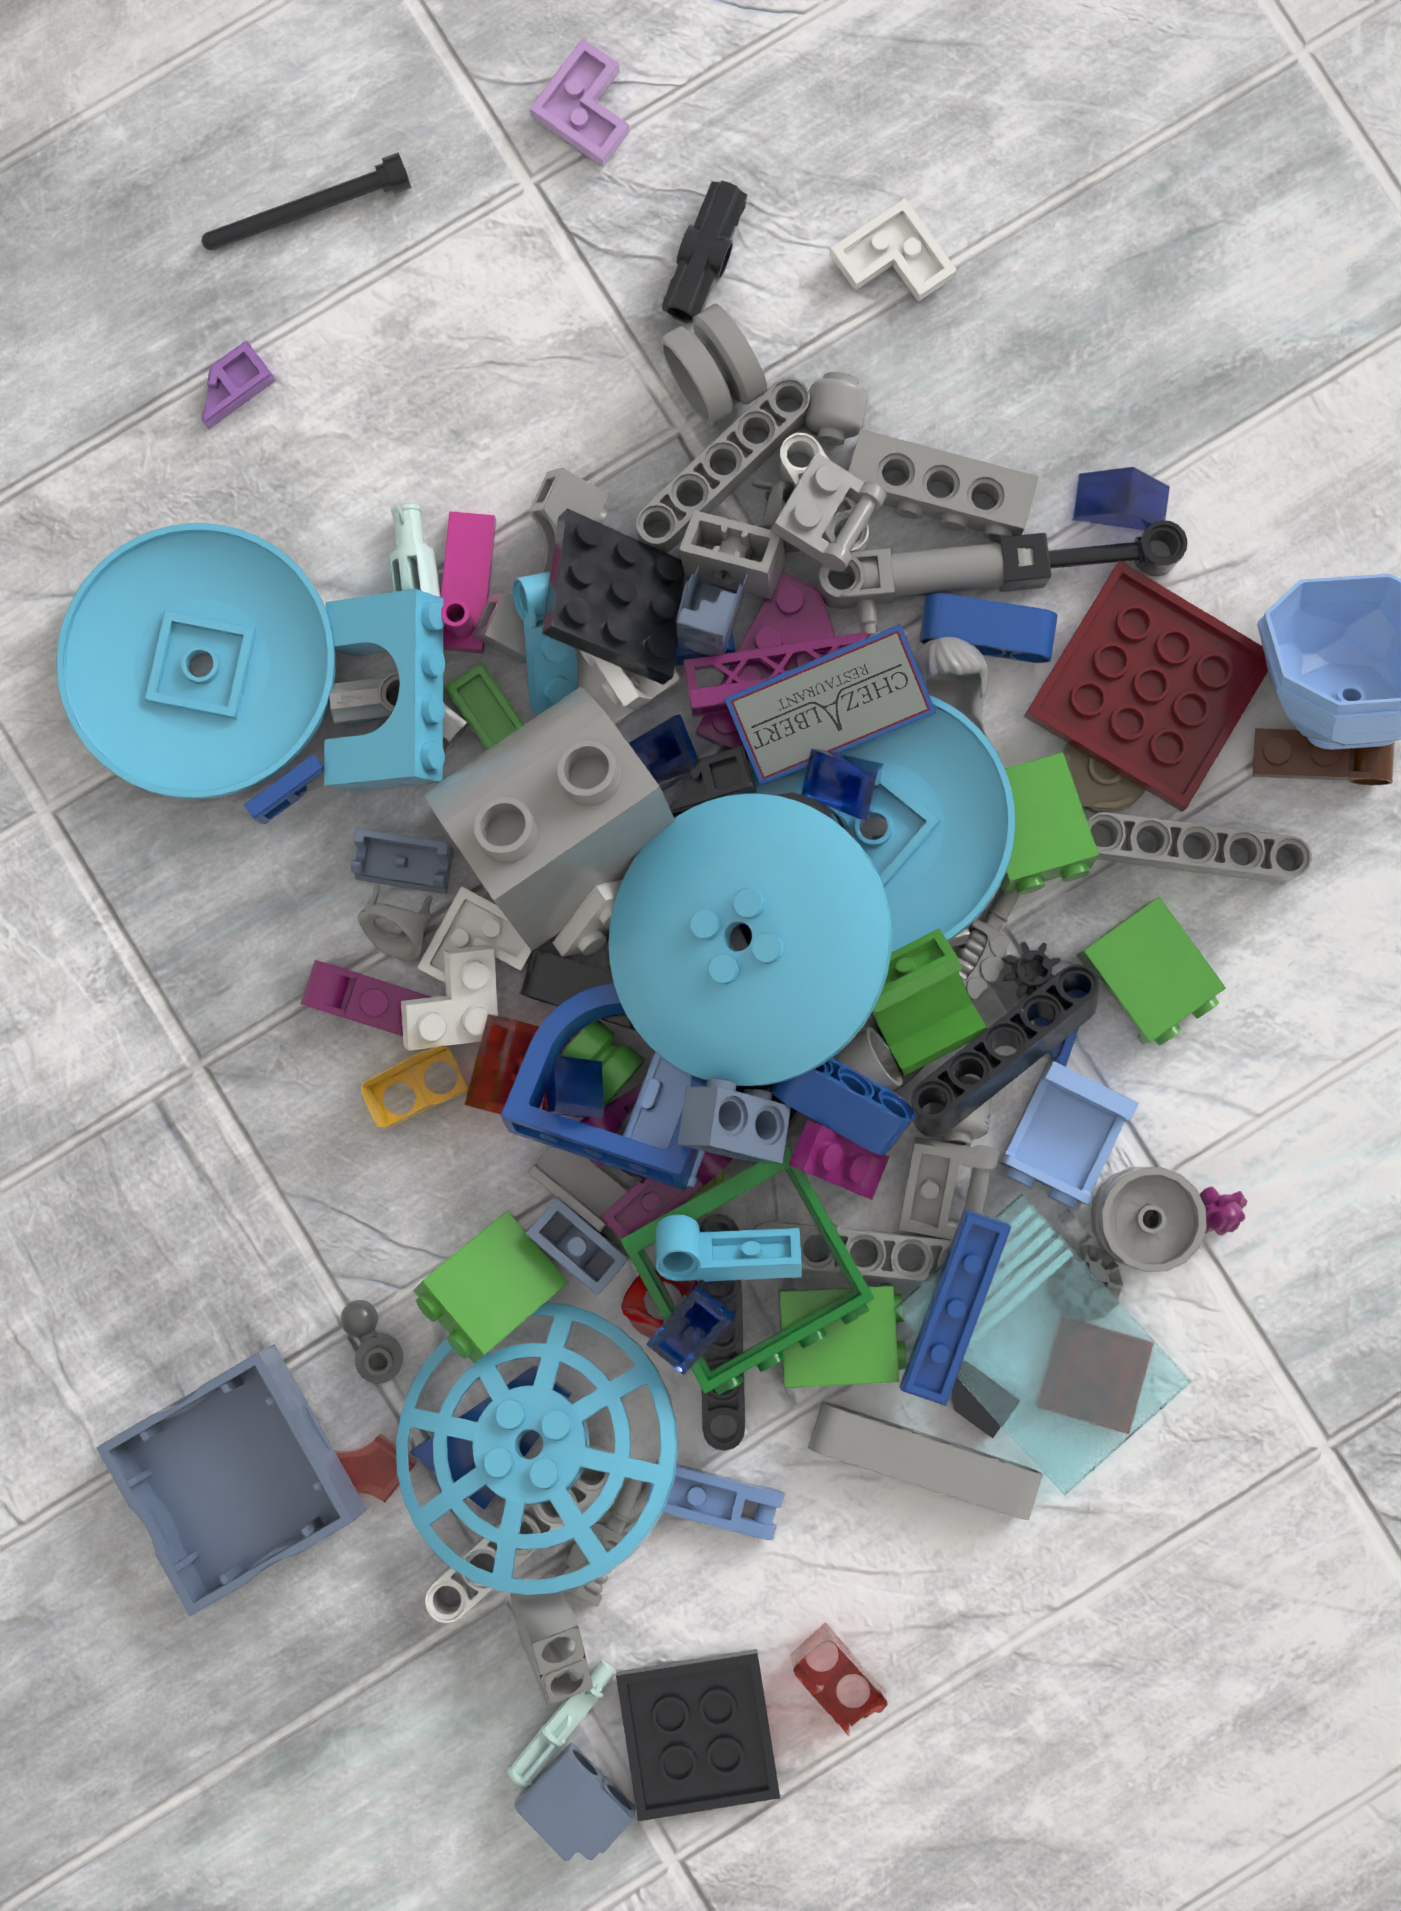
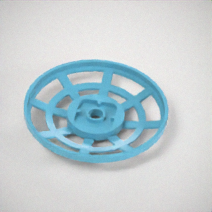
(558, 1465)

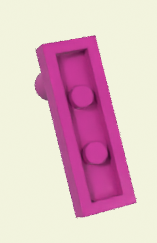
(466, 578)

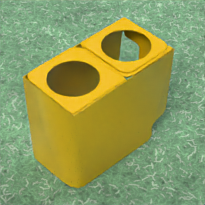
(425, 1100)

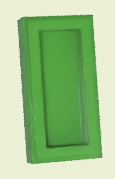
(484, 705)

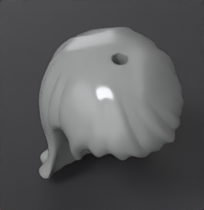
(955, 675)

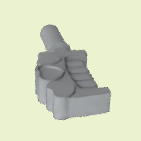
(987, 945)
(609, 1535)

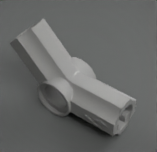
(370, 701)

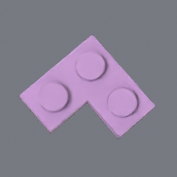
(571, 106)

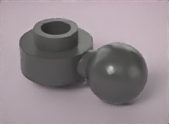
(359, 1321)

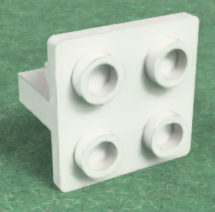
(616, 688)

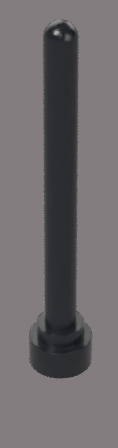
(388, 175)

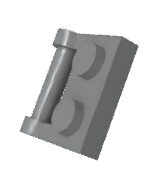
(814, 505)
(933, 1182)

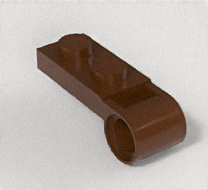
(1291, 755)

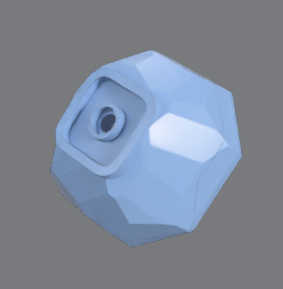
(1338, 659)

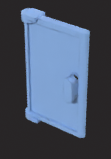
(658, 1125)

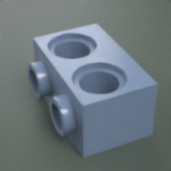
(734, 1123)

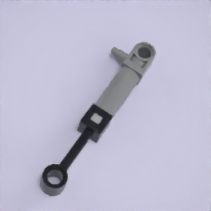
(1010, 564)

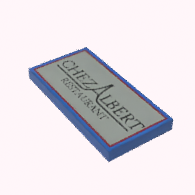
(830, 703)

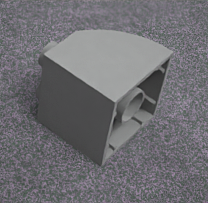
(551, 814)

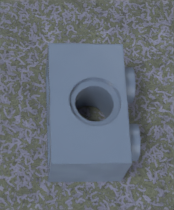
(578, 1246)

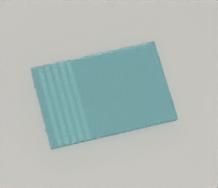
(1057, 1353)

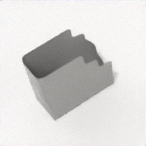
(550, 1618)

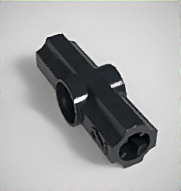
(704, 251)

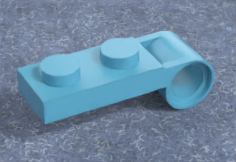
(549, 662)
(689, 1254)

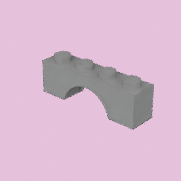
(499, 621)

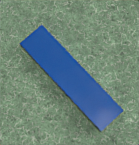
(955, 1307)

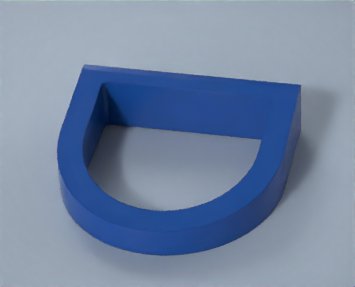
(525, 1118)

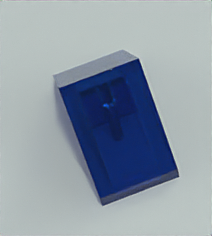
(1120, 498)
(666, 750)
(843, 782)
(575, 1088)
(690, 1329)

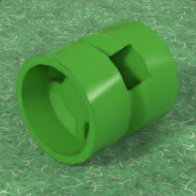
(618, 1062)

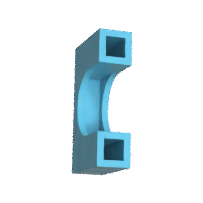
(410, 742)

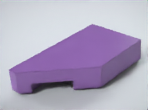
(234, 382)

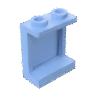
(1066, 1134)

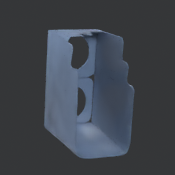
(707, 616)
(575, 1806)

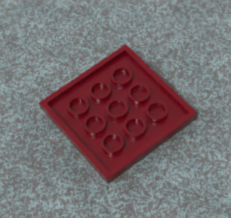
(1150, 686)

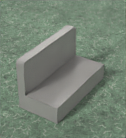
(578, 1184)

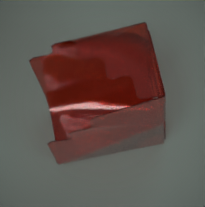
(846, 1665)

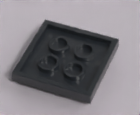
(614, 597)
(697, 1735)

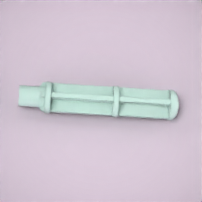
(558, 1728)

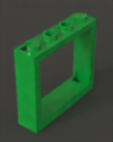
(806, 1330)

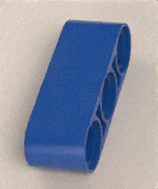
(991, 626)
(848, 1105)

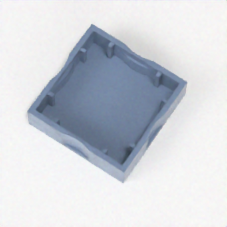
(232, 1479)

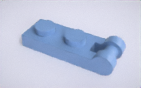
(720, 1502)

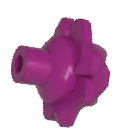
(1223, 1211)

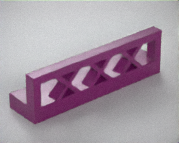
(711, 699)

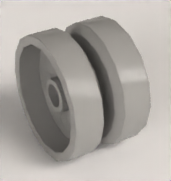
(713, 364)
(1176, 1220)

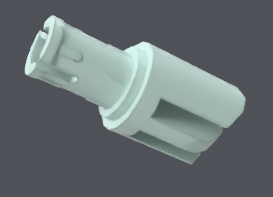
(412, 560)

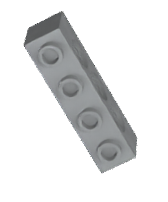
(964, 476)

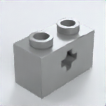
(730, 551)

